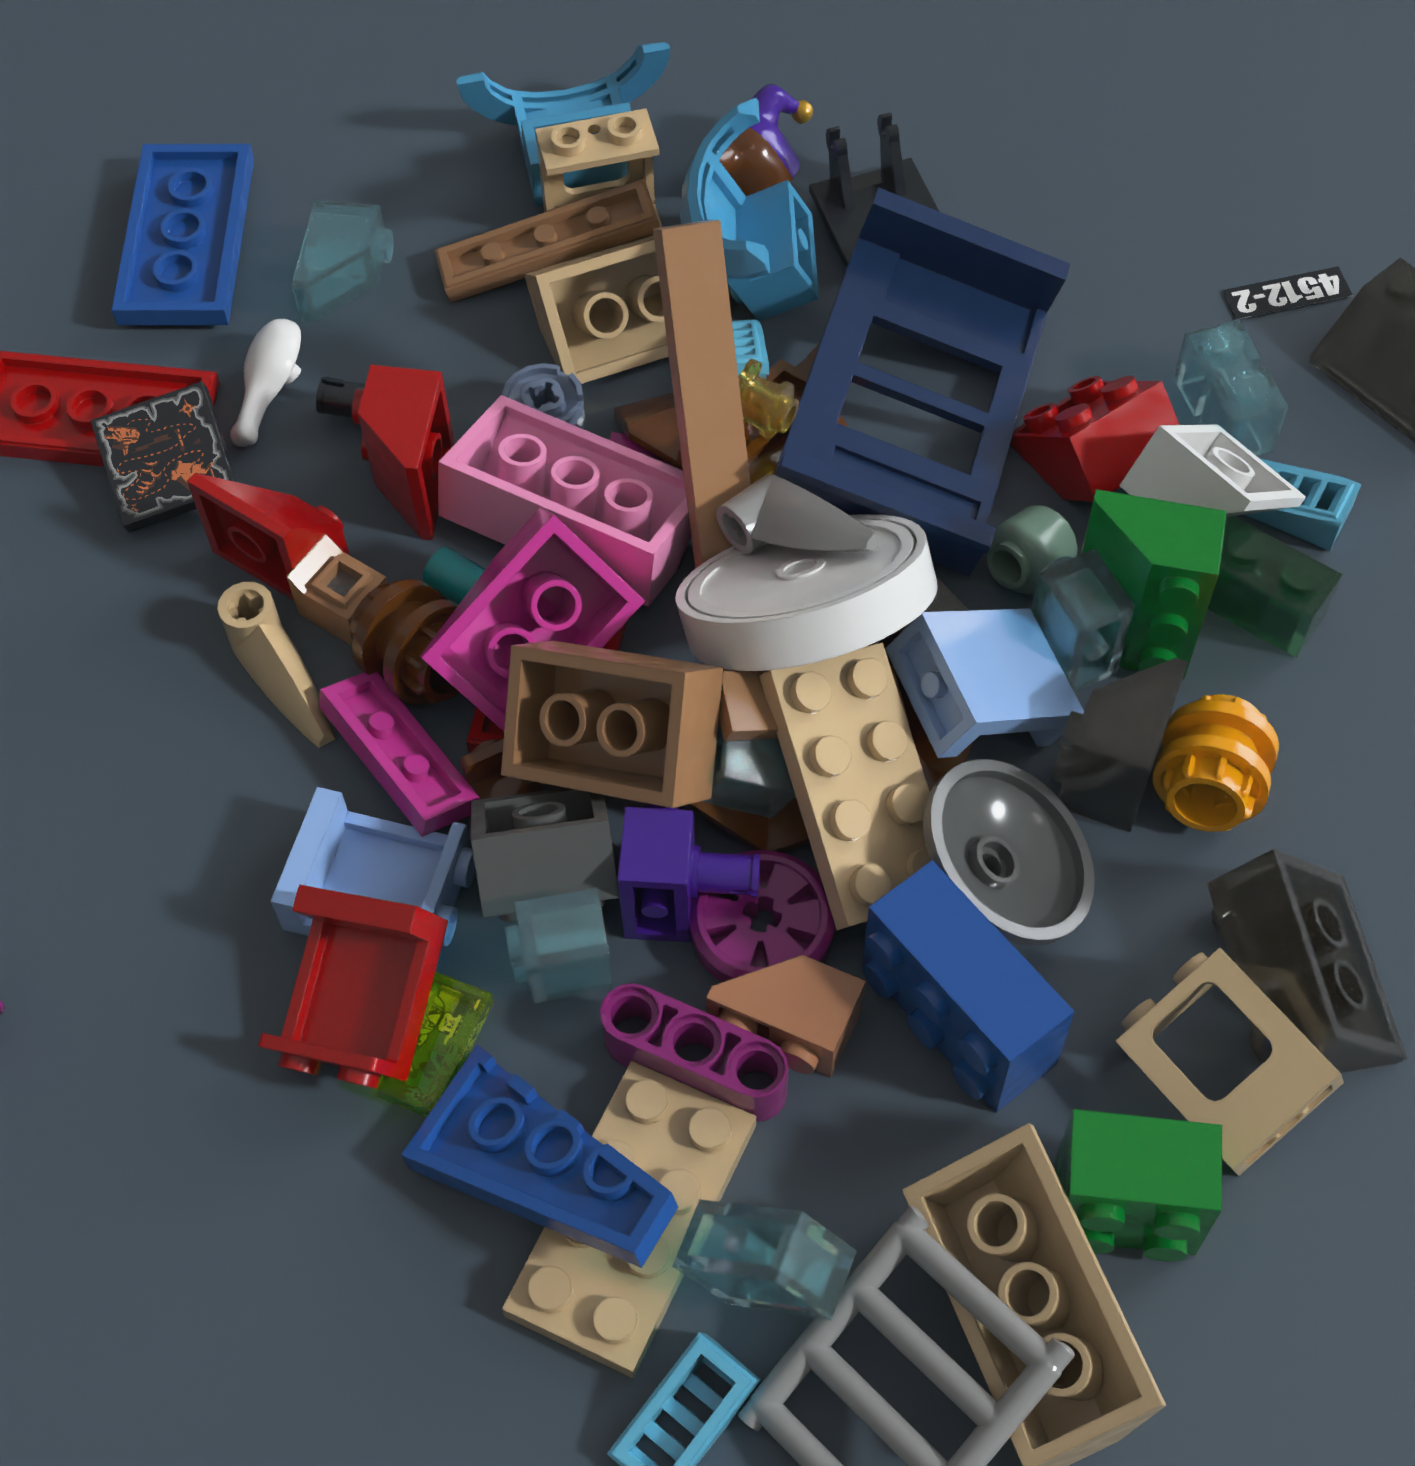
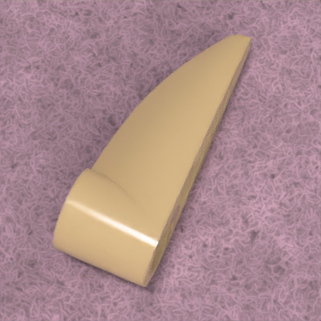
(272, 658)

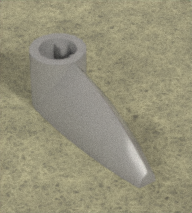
(790, 517)

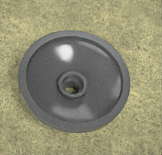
(1010, 850)

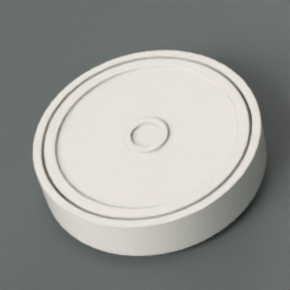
(805, 605)

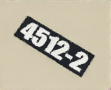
(1287, 292)

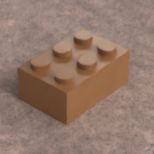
(612, 722)

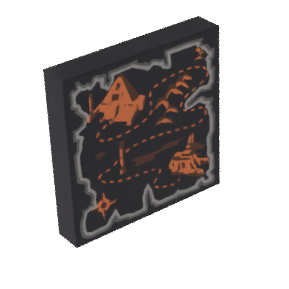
(156, 449)

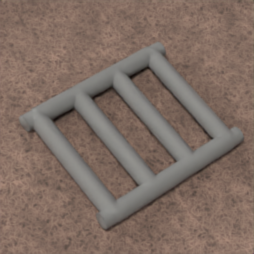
(861, 1294)

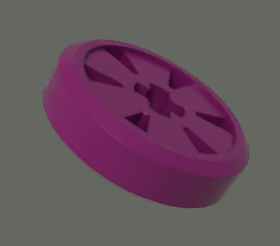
(799, 909)

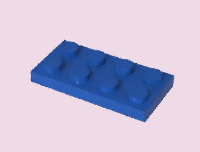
(184, 235)

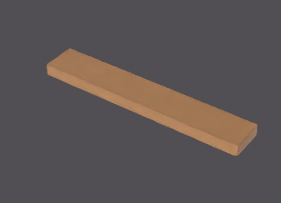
(703, 375)

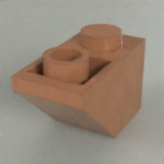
(796, 1006)

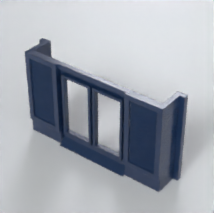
(952, 292)

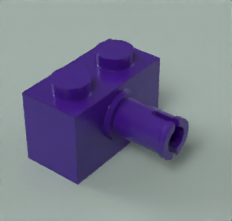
(667, 870)

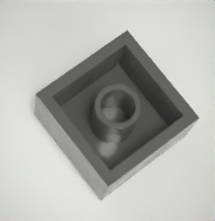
(541, 848)

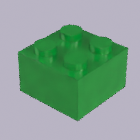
(1142, 1181)

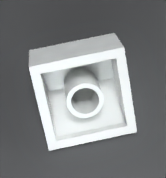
(1207, 470)

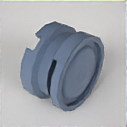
(548, 391)

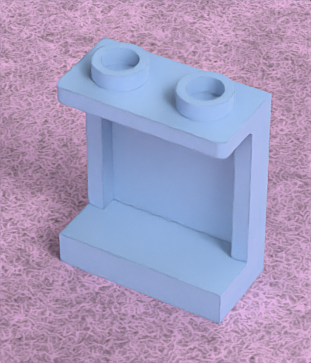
(982, 677)
(373, 860)

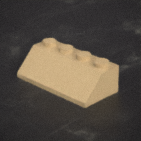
(1021, 1238)

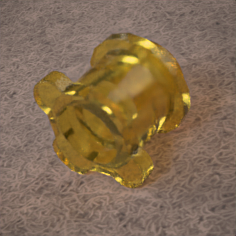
(766, 403)

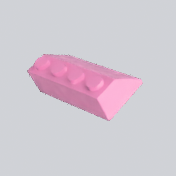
(606, 494)

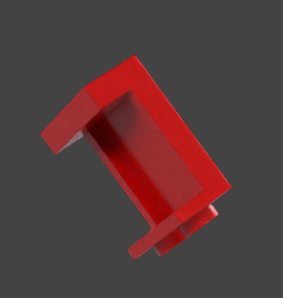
(359, 987)

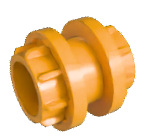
(1216, 763)

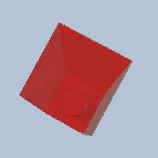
(261, 527)

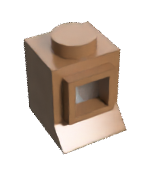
(331, 586)

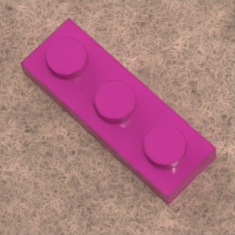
(398, 752)

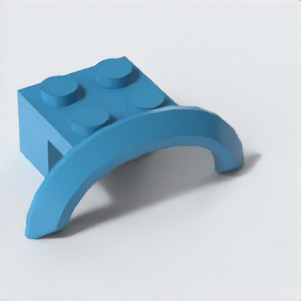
(550, 108)
(763, 234)

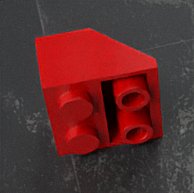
(1092, 434)

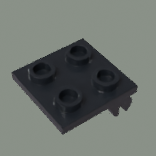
(847, 199)

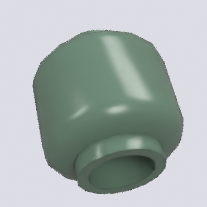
(1027, 545)

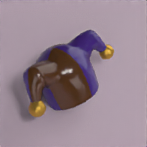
(762, 153)

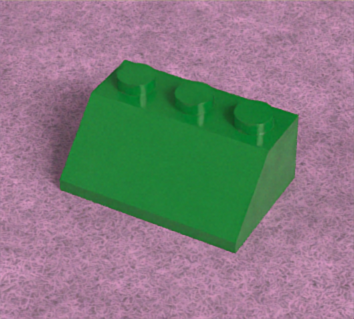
(1165, 563)

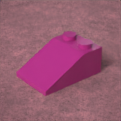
(532, 592)

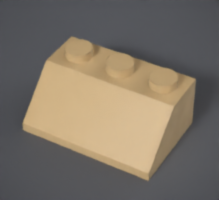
(602, 310)

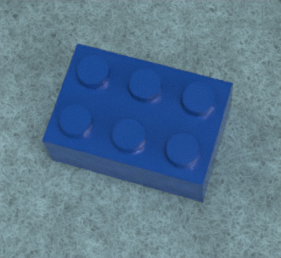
(964, 987)

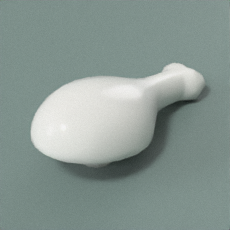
(266, 370)

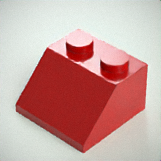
(404, 439)

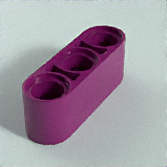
(678, 1025)

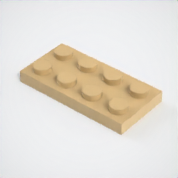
(852, 775)
(597, 1299)

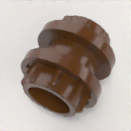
(393, 631)

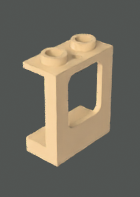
(573, 148)
(1270, 1098)

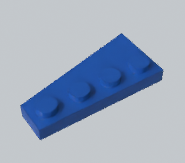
(528, 1158)

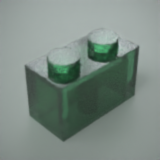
(1271, 587)

